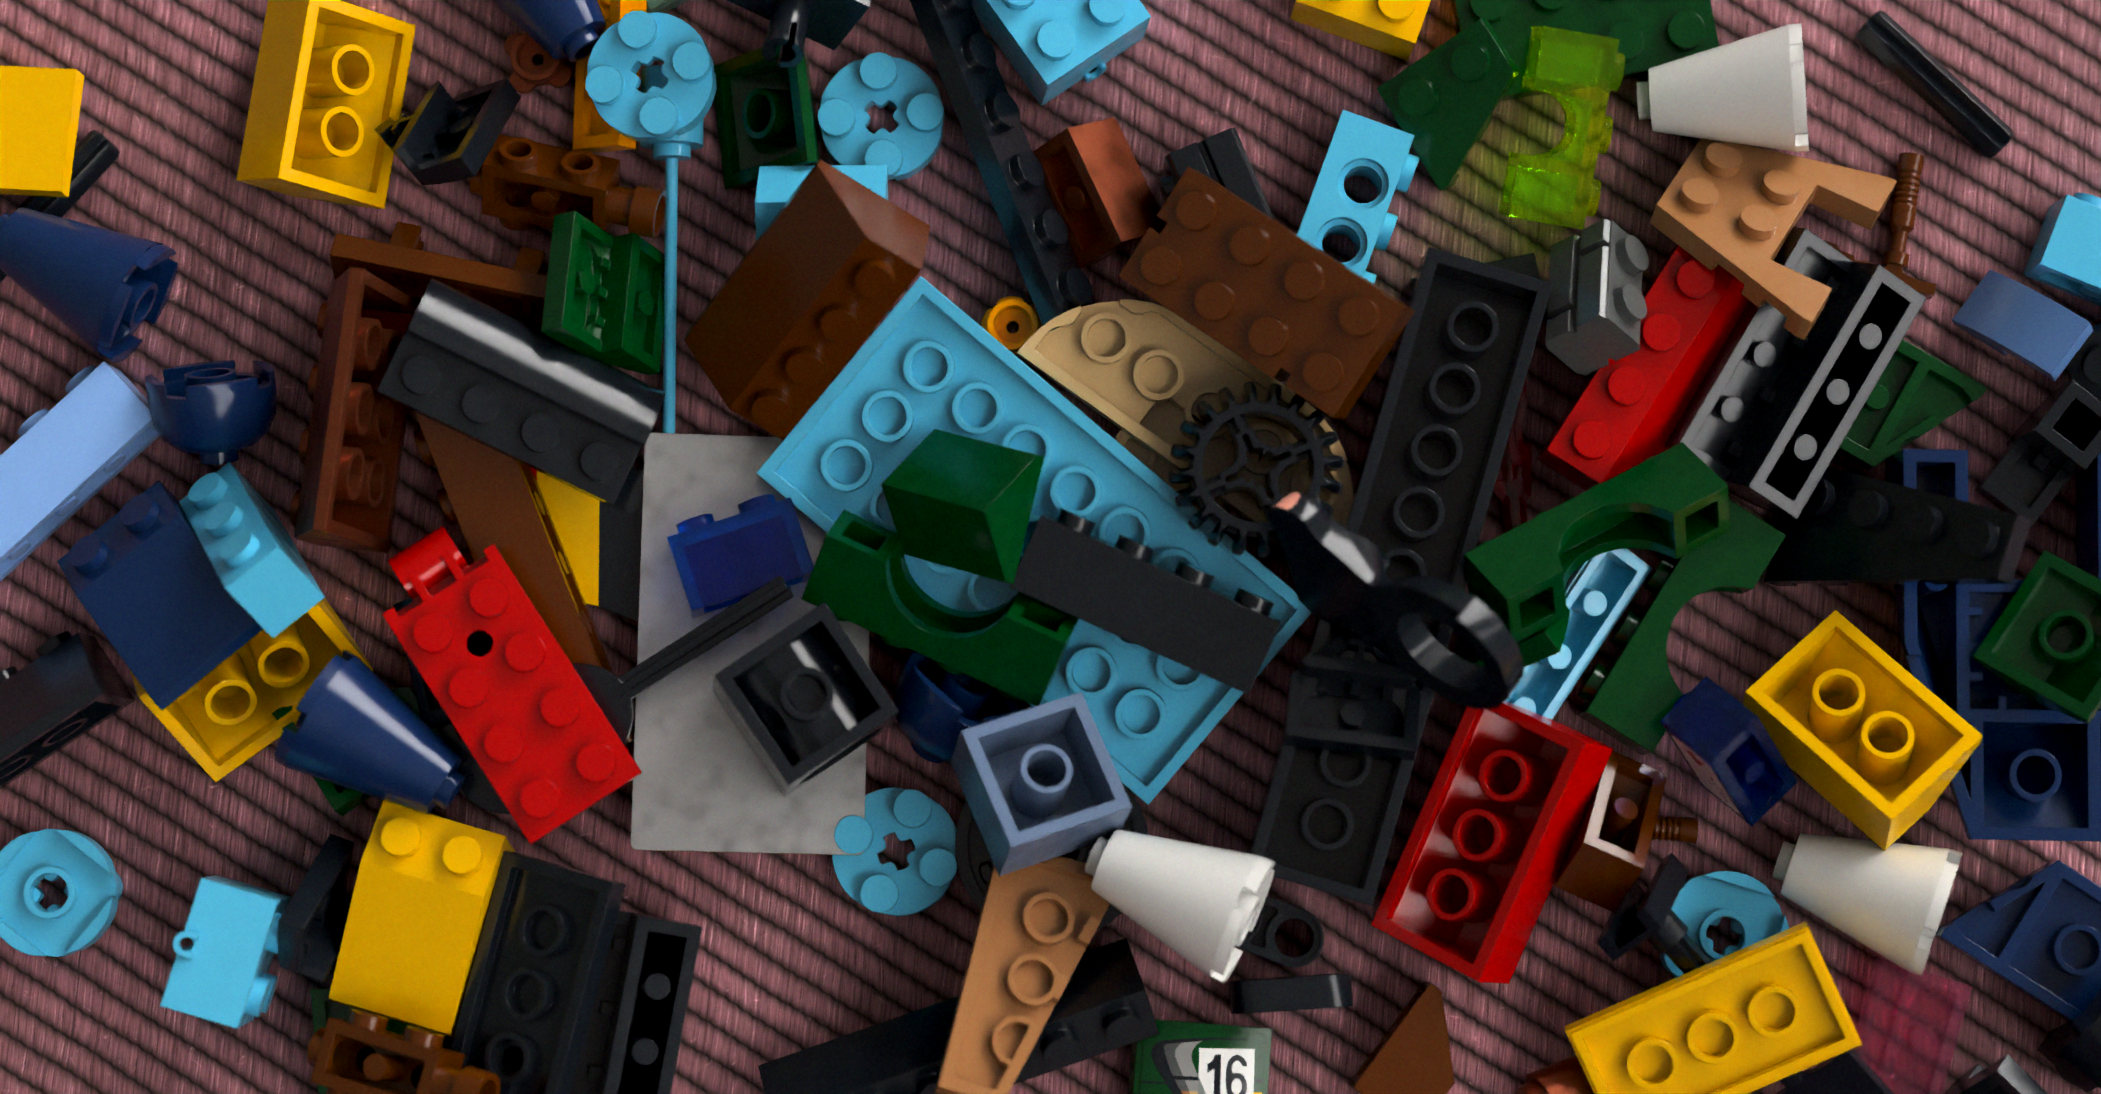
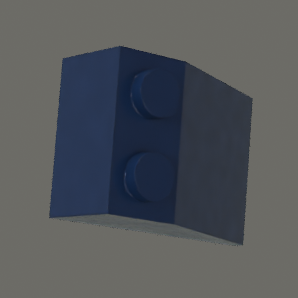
(157, 595)

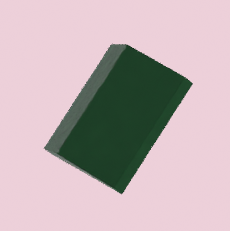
(2051, 639)

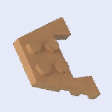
(1740, 205)

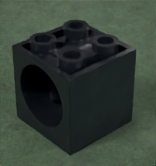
(804, 699)

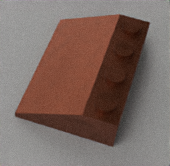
(353, 433)

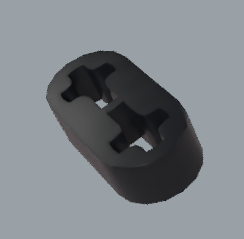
(1290, 993)

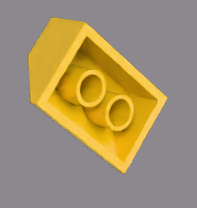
(316, 97)
(231, 708)
(1861, 729)

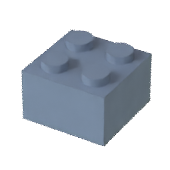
(1040, 783)

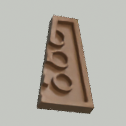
(1017, 969)

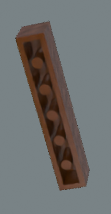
(503, 506)

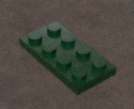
(1647, 29)

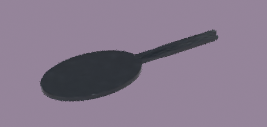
(616, 693)

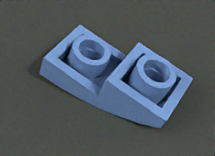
(2023, 324)

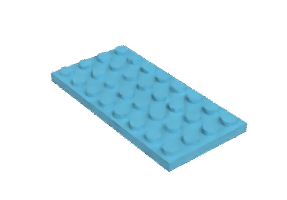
(947, 373)

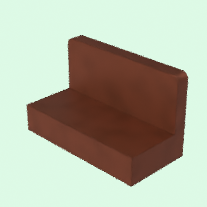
(1098, 189)

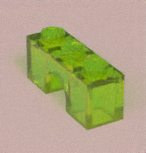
(1579, 75)

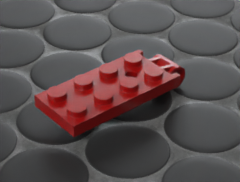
(519, 703)

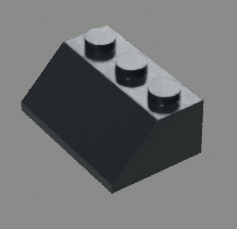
(55, 701)

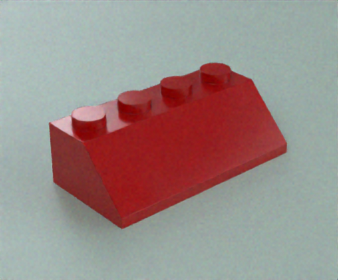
(1638, 400)
(1491, 839)

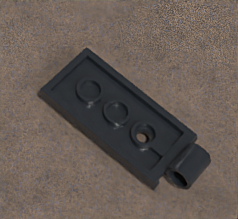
(537, 973)

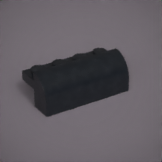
(521, 392)
(1785, 403)
(639, 1007)

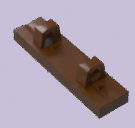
(409, 269)

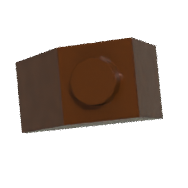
(1613, 833)
(1412, 1052)

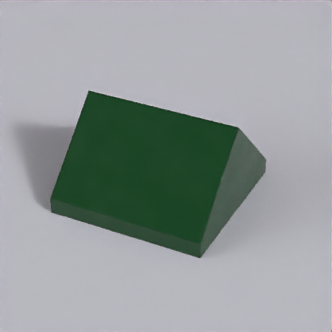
(763, 117)
(964, 503)

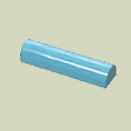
(1596, 600)

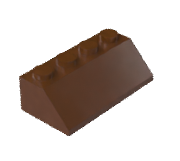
(806, 297)

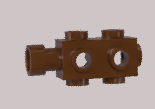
(534, 181)
(402, 1062)

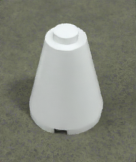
(1733, 93)
(1184, 894)
(1871, 894)

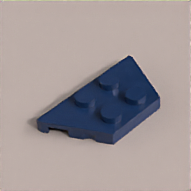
(2038, 937)

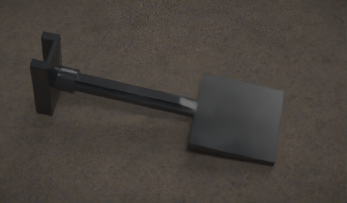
(1651, 918)

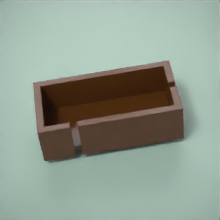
(1266, 294)

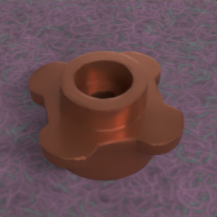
(527, 75)

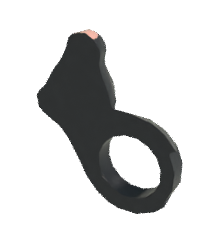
(1347, 584)

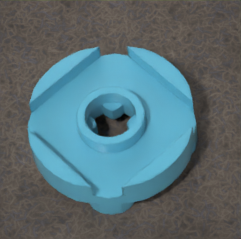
(880, 82)
(659, 112)
(930, 864)
(91, 891)
(1730, 895)

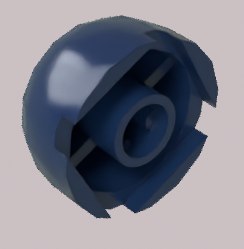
(213, 408)
(941, 704)

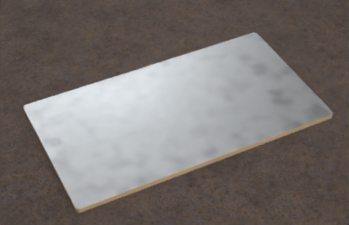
(698, 772)

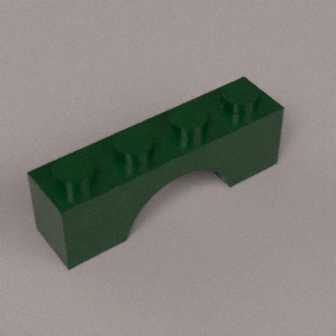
(1659, 506)
(868, 583)
(1637, 684)

